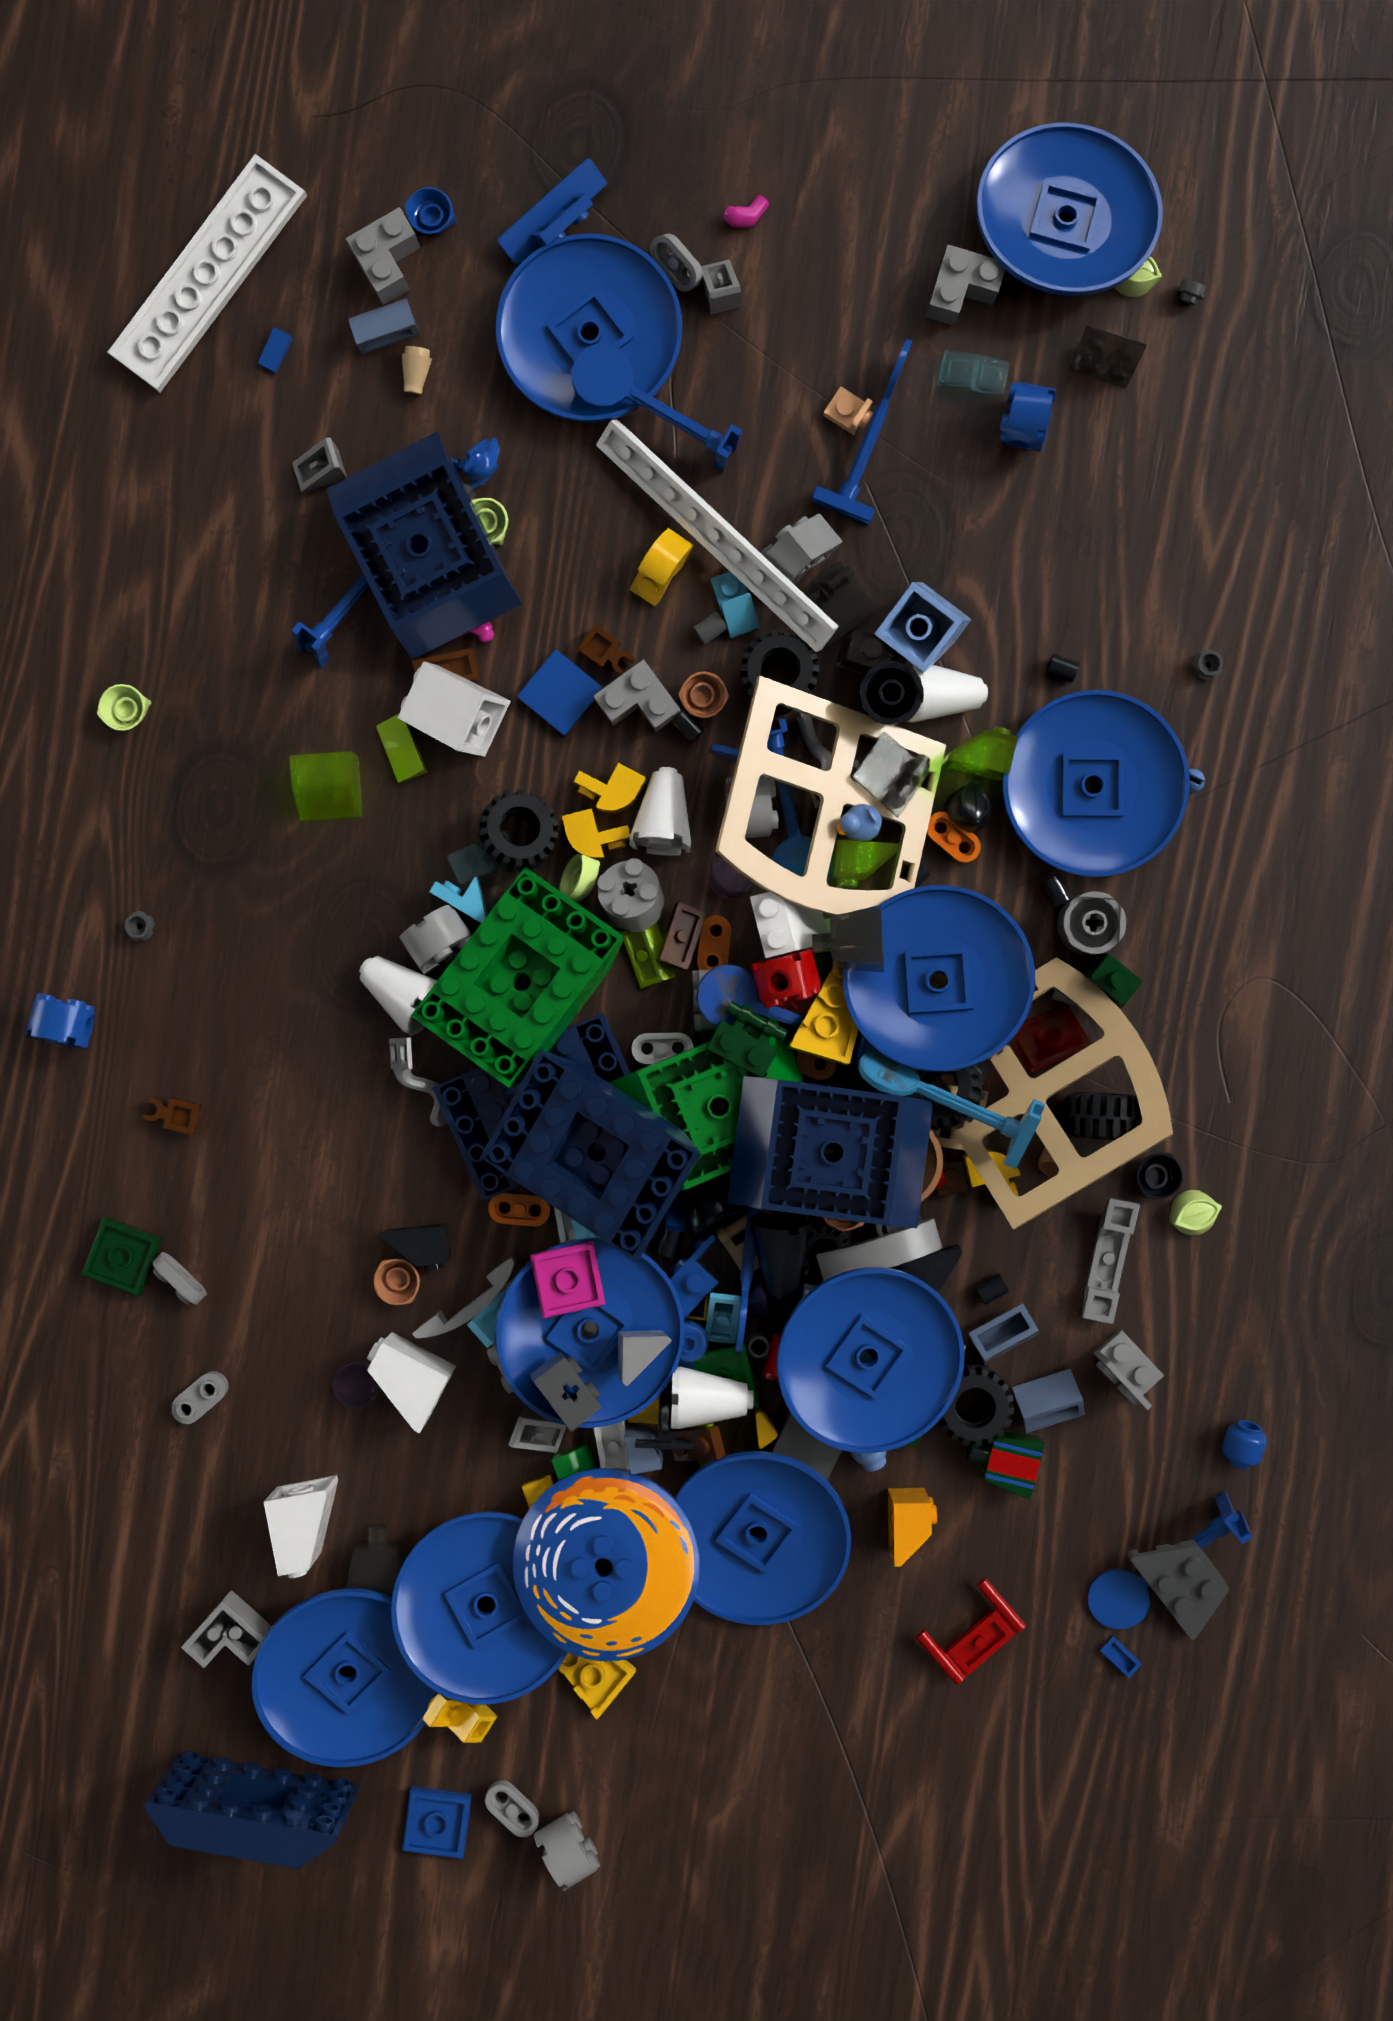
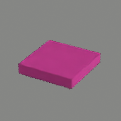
(567, 1279)

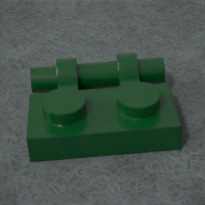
(741, 1048)

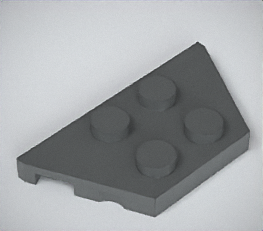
(1183, 1582)

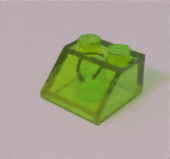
(984, 755)
(326, 785)
(857, 860)

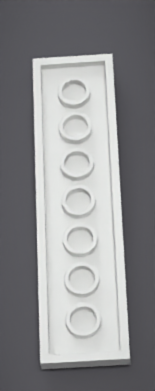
(207, 273)

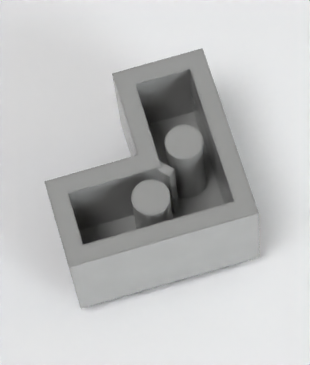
(378, 250)
(961, 276)
(802, 547)
(638, 690)
(228, 1625)

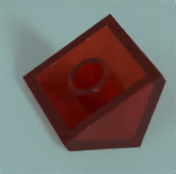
(1050, 1038)

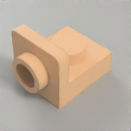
(849, 411)

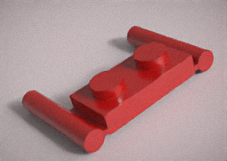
(979, 1640)

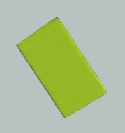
(401, 749)
(643, 952)

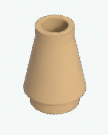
(415, 368)

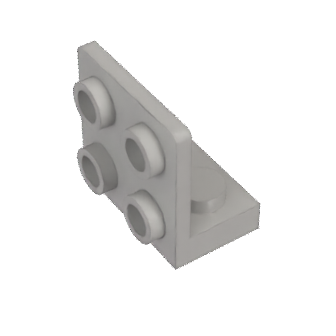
(1126, 1363)

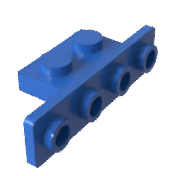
(554, 212)
(691, 1278)

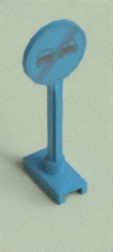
(902, 1081)

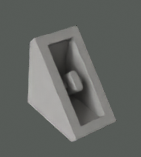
(721, 287)
(319, 466)
(637, 1351)
(536, 1432)

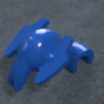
(480, 462)

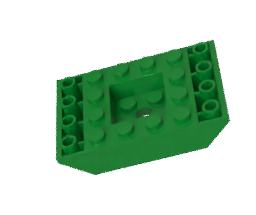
(526, 934)
(686, 1085)

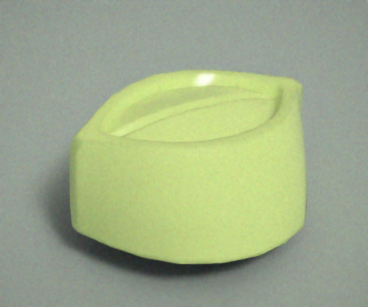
(1141, 281)
(493, 518)
(122, 707)
(579, 877)
(1193, 1212)

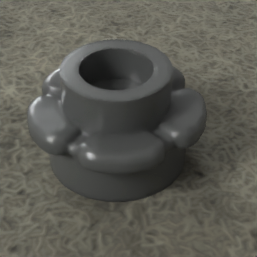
(1191, 291)
(1214, 659)
(132, 922)

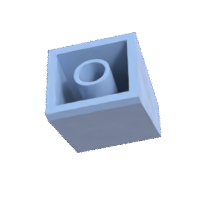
(922, 626)

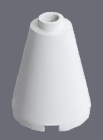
(948, 692)
(663, 816)
(397, 990)
(706, 1398)

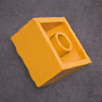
(909, 1521)

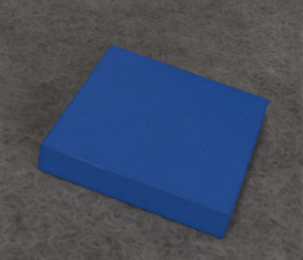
(560, 692)
(437, 1822)

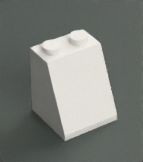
(453, 709)
(785, 925)
(409, 1377)
(298, 1523)

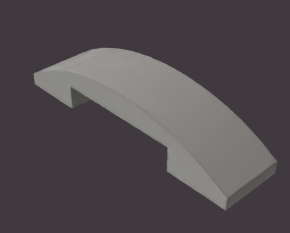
(881, 1251)
(1108, 1259)
(440, 1324)

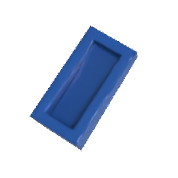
(275, 350)
(676, 1216)
(1120, 1656)

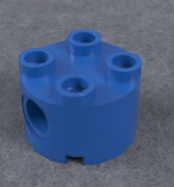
(1028, 416)
(60, 1022)

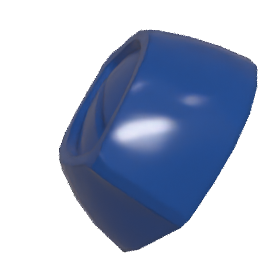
(430, 211)

